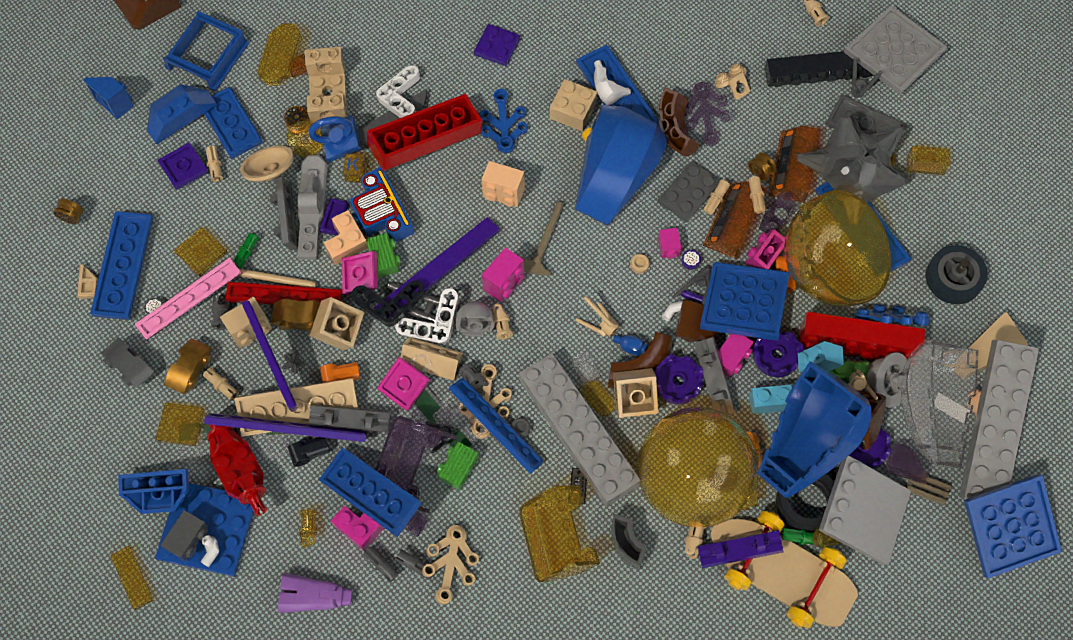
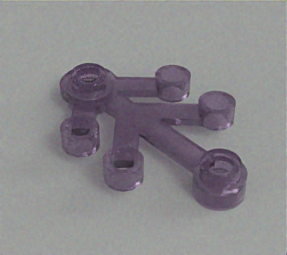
(706, 109)

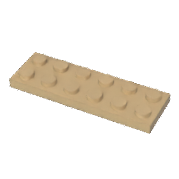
(272, 404)

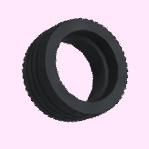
(796, 521)

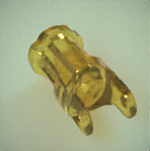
(308, 527)

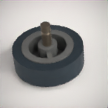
(956, 274)

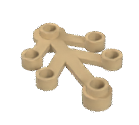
(493, 402)
(451, 560)

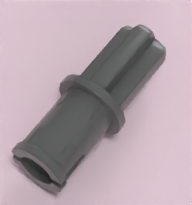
(412, 563)
(381, 564)

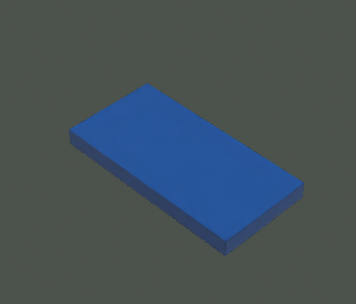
(232, 124)

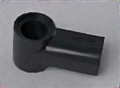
(302, 452)

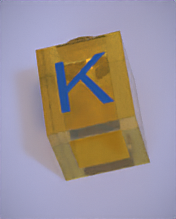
(354, 167)

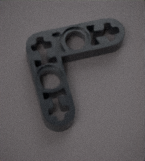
(385, 308)

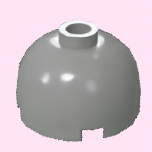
(474, 319)

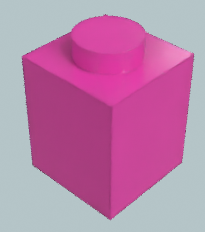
(669, 243)

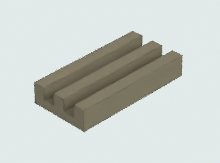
(933, 482)

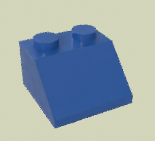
(110, 94)

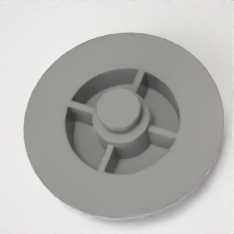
(886, 377)

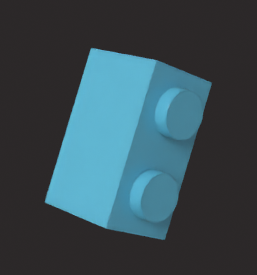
(824, 355)
(768, 399)

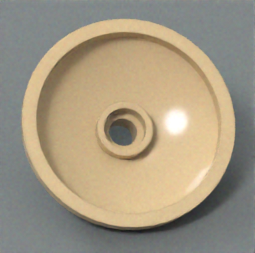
(267, 163)

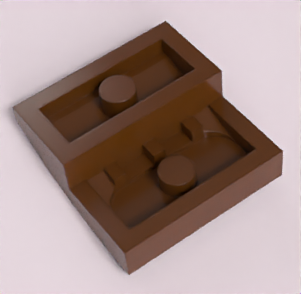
(689, 323)

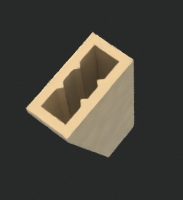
(1001, 329)

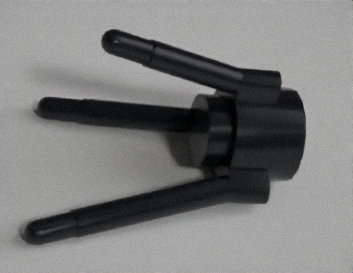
(444, 440)

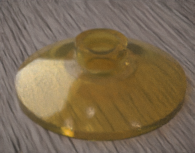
(296, 142)

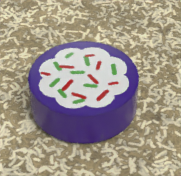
(691, 259)

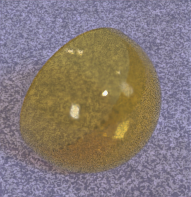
(838, 250)
(699, 467)

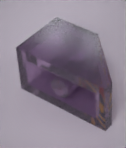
(905, 463)

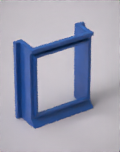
(224, 62)

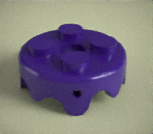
(777, 367)
(685, 369)
(876, 454)

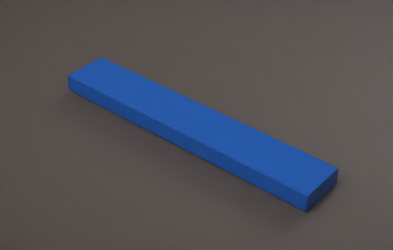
(496, 425)

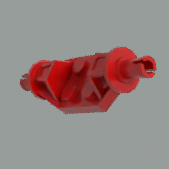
(237, 467)

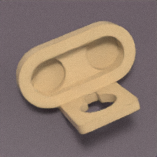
(735, 74)

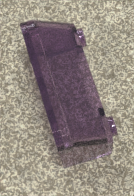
(404, 452)

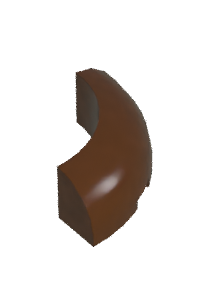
(672, 122)
(651, 358)

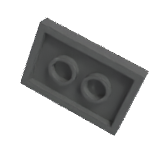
(688, 192)

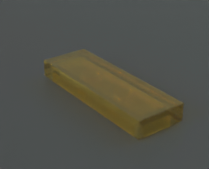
(132, 578)

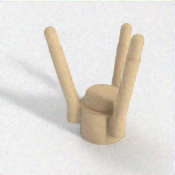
(608, 325)
(859, 382)

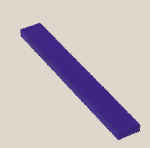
(448, 259)
(285, 427)

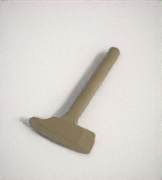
(534, 266)

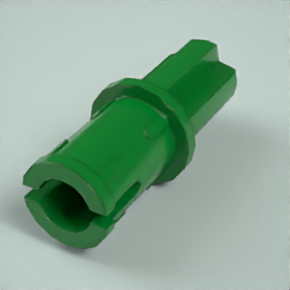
(245, 250)
(799, 536)

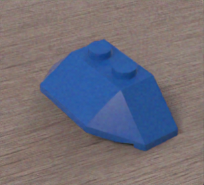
(177, 110)
(154, 490)

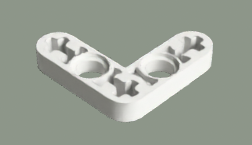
(390, 94)
(439, 325)

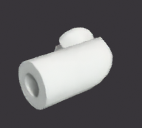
(671, 310)
(212, 550)

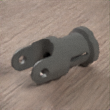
(219, 310)
(474, 378)

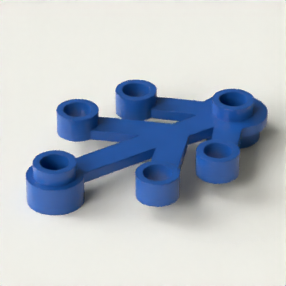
(504, 124)
(897, 314)

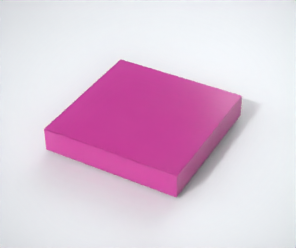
(359, 270)
(403, 384)

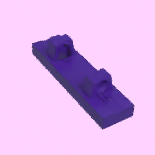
(740, 549)

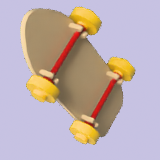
(797, 578)

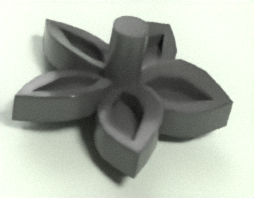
(293, 362)

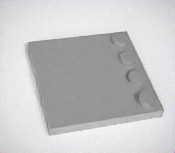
(896, 48)
(865, 510)

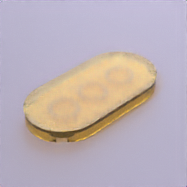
(279, 54)

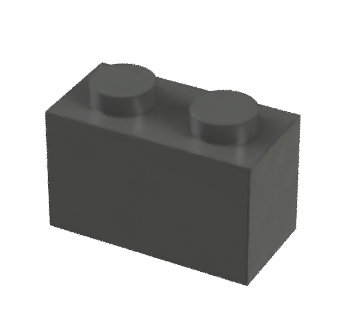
(185, 536)

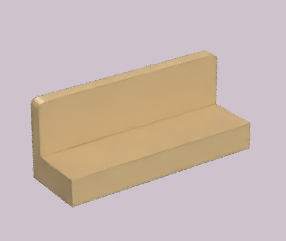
(443, 360)

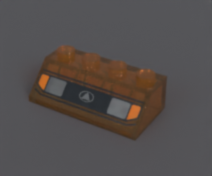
(790, 174)
(732, 221)

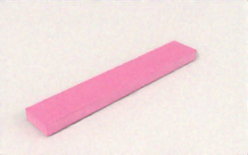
(188, 298)

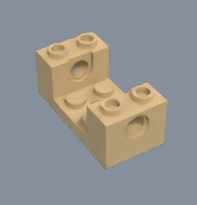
(325, 73)

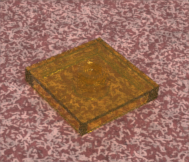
(200, 251)
(180, 424)

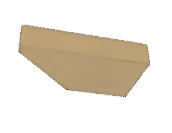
(87, 283)

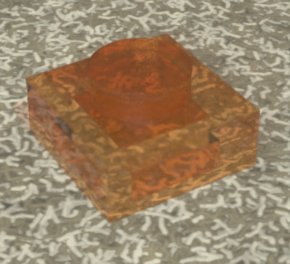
(299, 66)

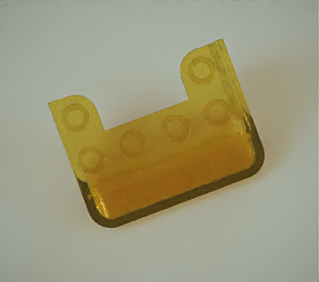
(553, 534)

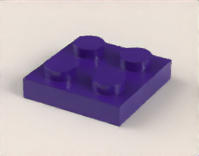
(496, 45)
(182, 166)

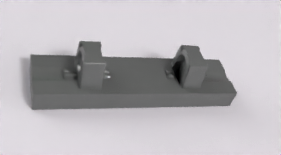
(284, 201)
(715, 376)
(349, 418)

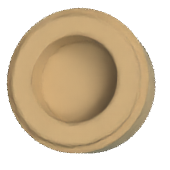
(639, 263)

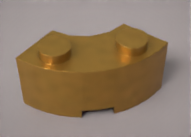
(294, 314)
(185, 372)

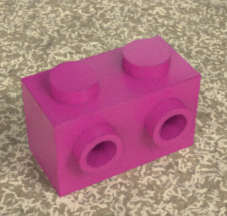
(766, 251)

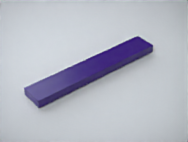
(266, 348)

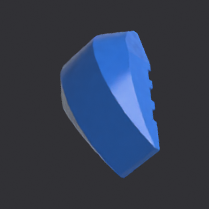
(617, 161)
(815, 431)

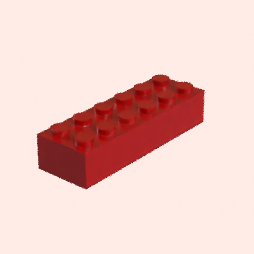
(424, 132)
(859, 336)

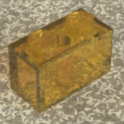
(928, 160)

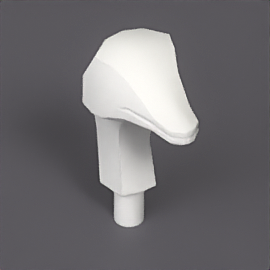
(607, 90)

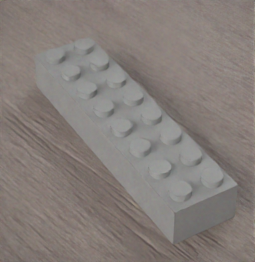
(999, 418)
(579, 430)

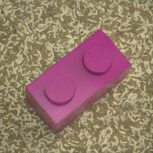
(734, 352)

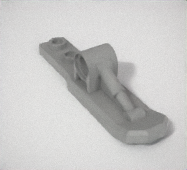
(311, 205)

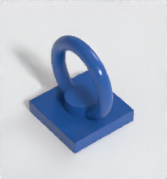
(338, 137)

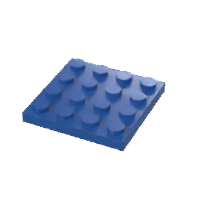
(745, 301)
(227, 522)
(1013, 526)

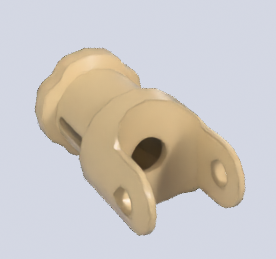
(815, 10)
(501, 321)
(694, 540)

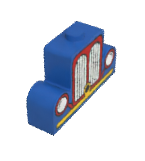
(380, 208)

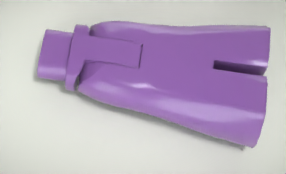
(310, 594)

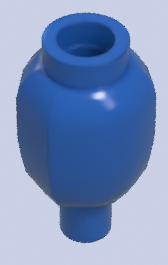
(631, 344)

